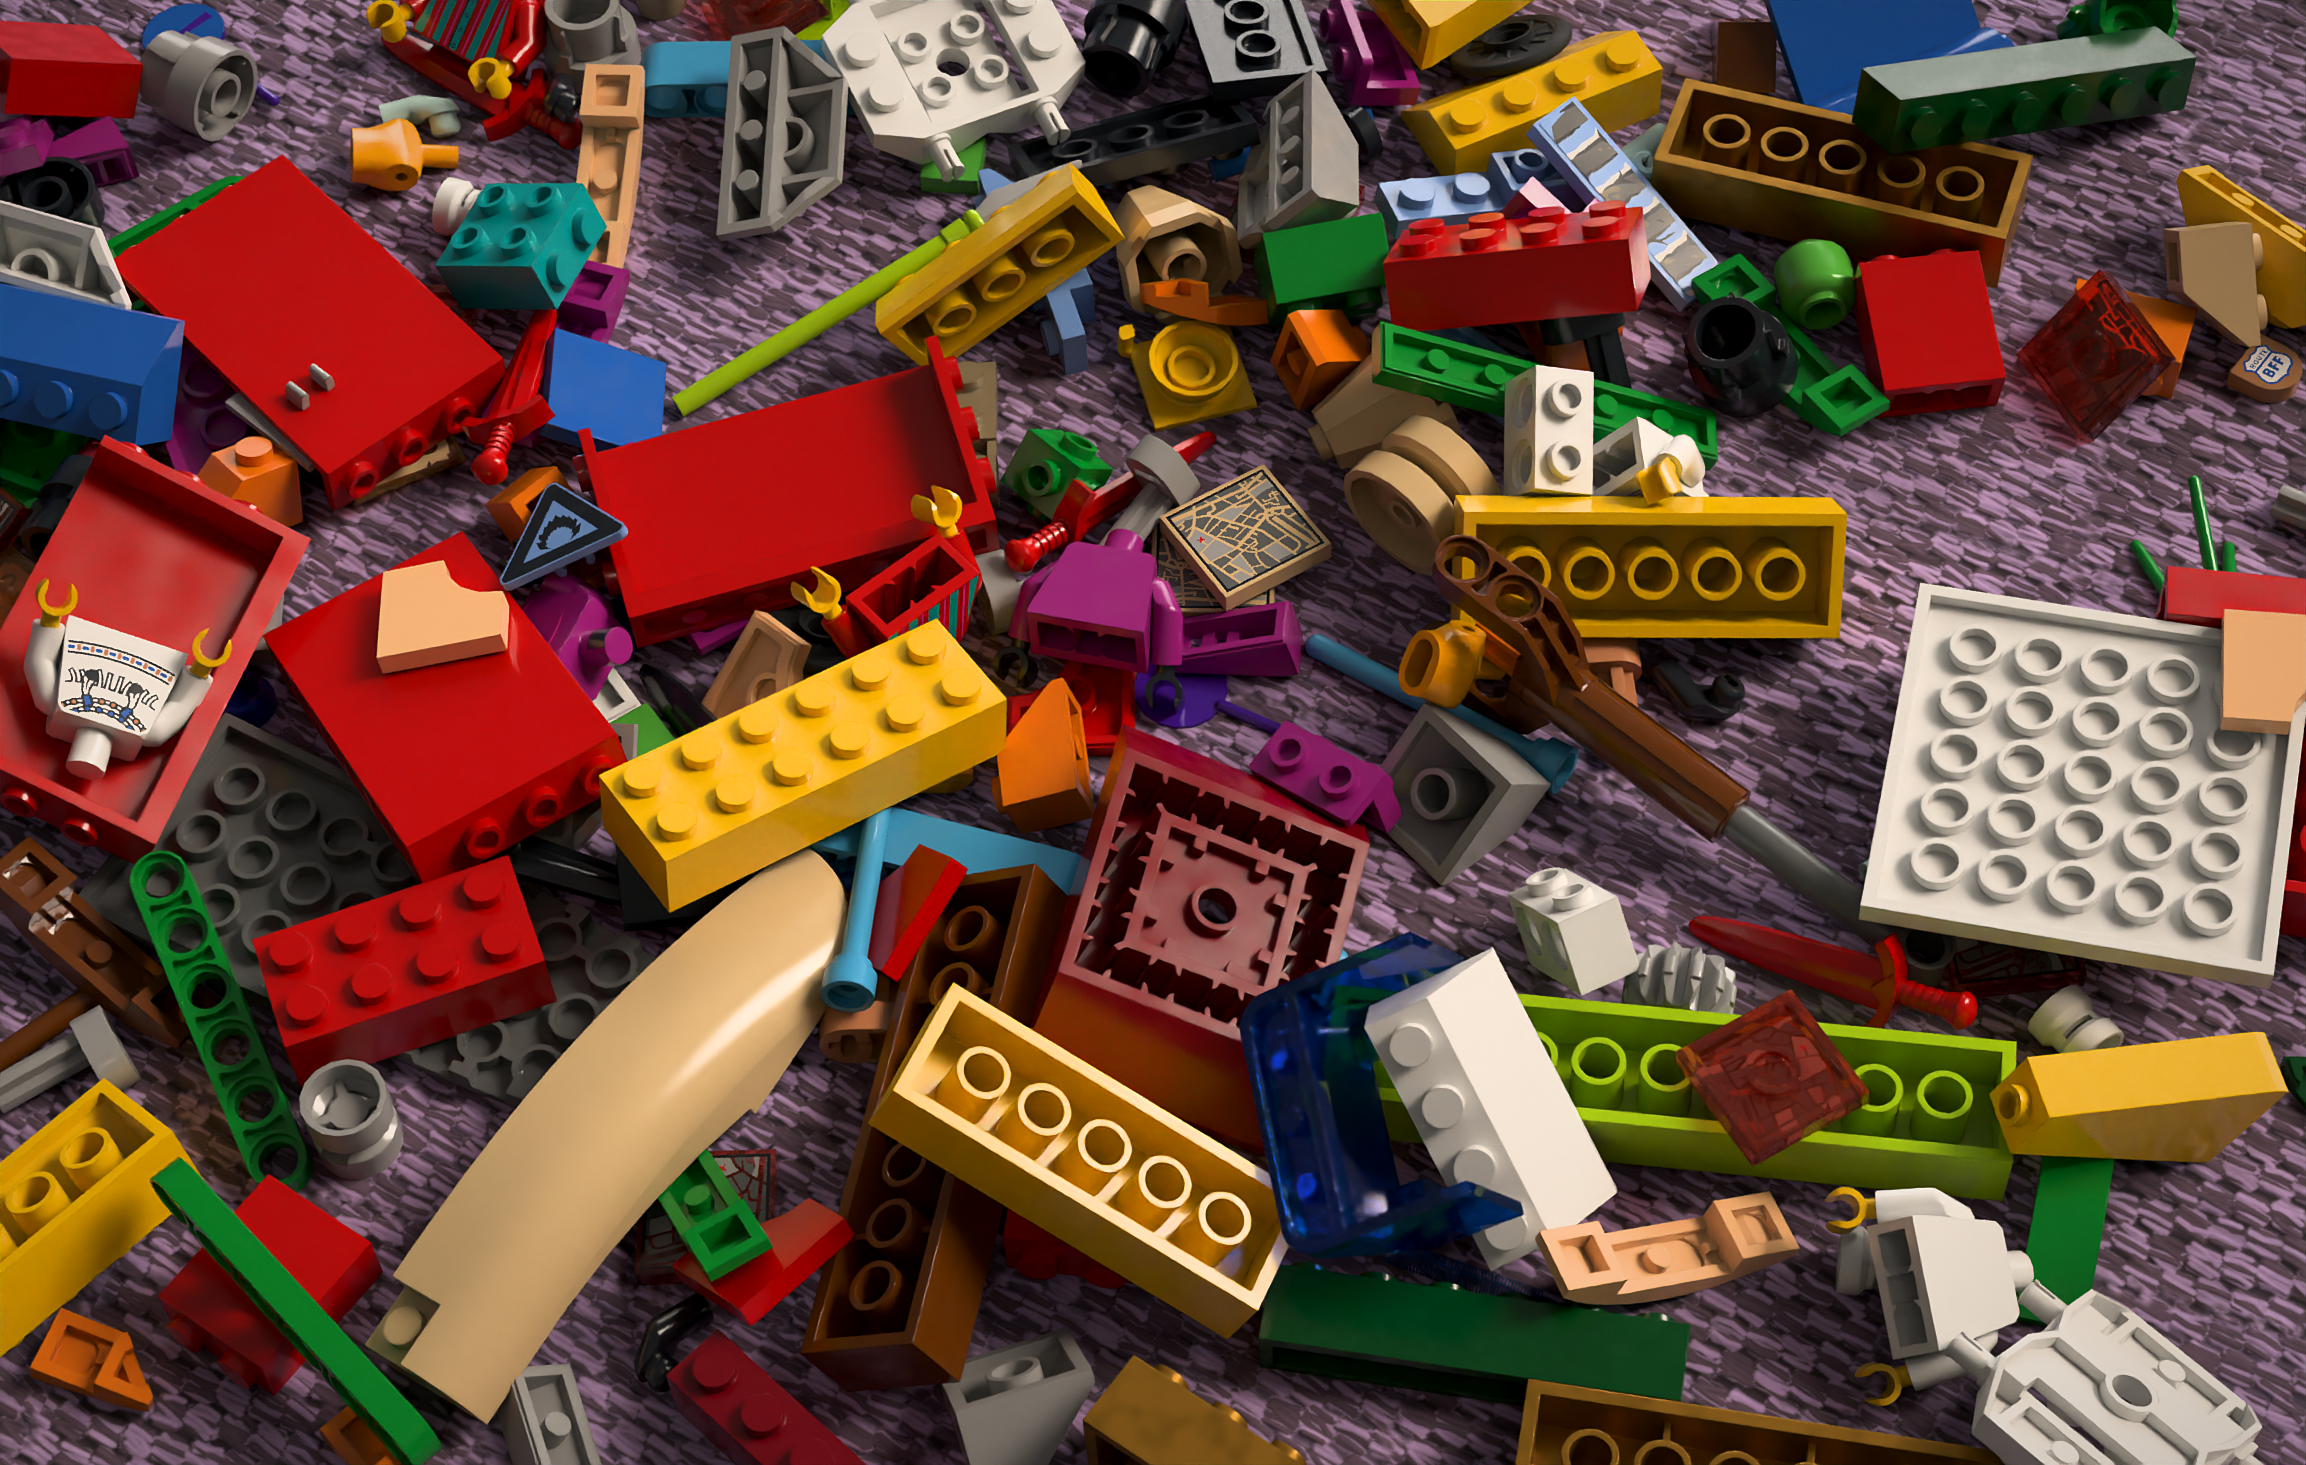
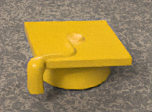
(1188, 373)

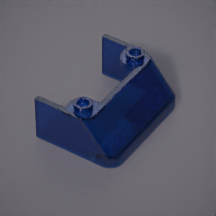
(1327, 1120)

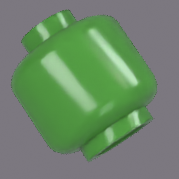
(1815, 283)

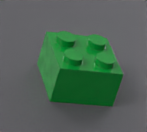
(1324, 268)

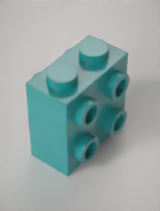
(521, 246)

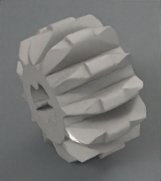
(1681, 980)

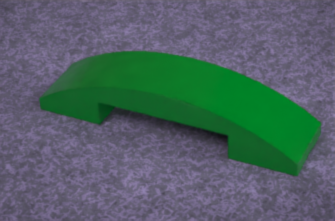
(1822, 392)
(712, 1219)
(2067, 1226)

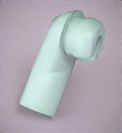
(421, 109)
(1643, 149)

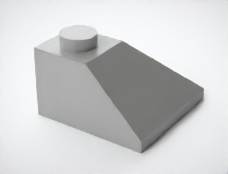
(1457, 792)
(1019, 1400)

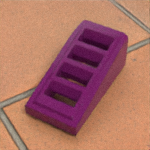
(100, 150)
(1258, 642)

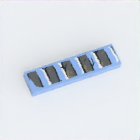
(1602, 171)

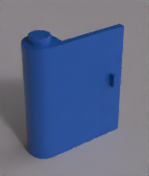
(1834, 39)

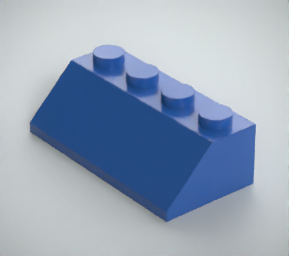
(88, 366)

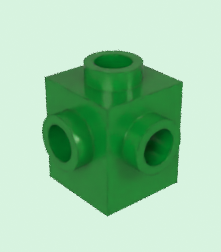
(1048, 464)

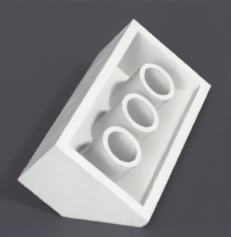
(1490, 1101)

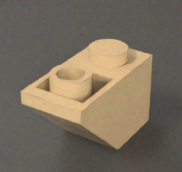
(2216, 273)

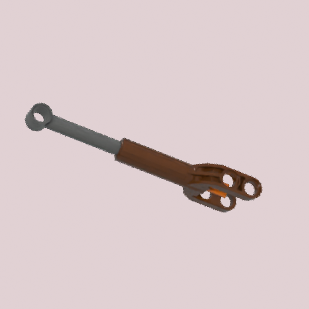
(1554, 685)

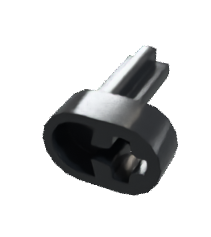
(1600, 343)

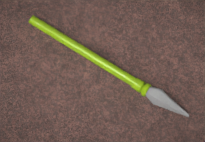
(849, 301)

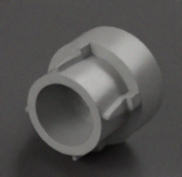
(588, 34)
(198, 82)

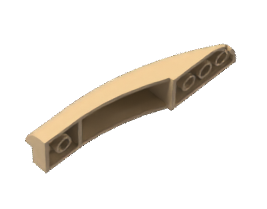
(612, 1131)

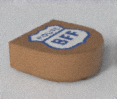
(2267, 372)

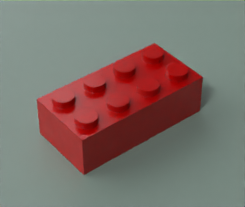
(1518, 267)
(405, 969)

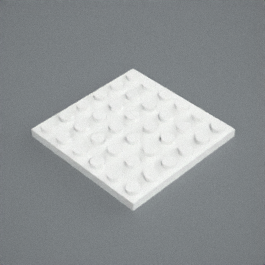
(2077, 794)

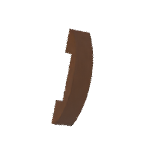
(88, 948)

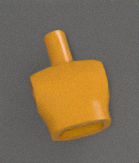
(393, 155)
(1445, 662)

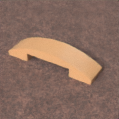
(612, 151)
(1668, 1257)

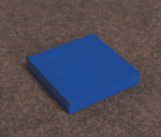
(601, 389)

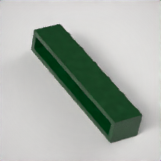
(2022, 89)
(1462, 1340)

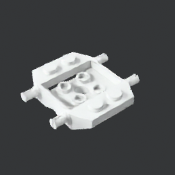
(925, 115)
(2083, 1367)

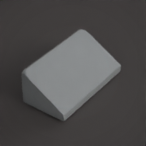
(547, 1419)

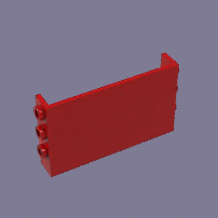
(291, 281)
(760, 497)
(161, 564)
(451, 750)

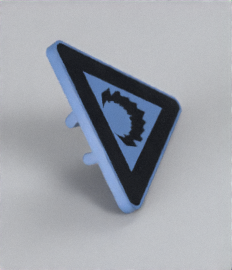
(559, 533)

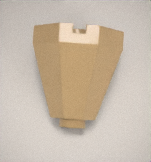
(1172, 240)
(1363, 413)

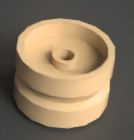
(1410, 489)

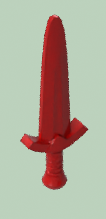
(508, 114)
(516, 406)
(1085, 510)
(1850, 974)

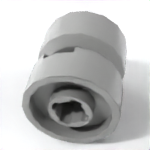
(351, 1119)

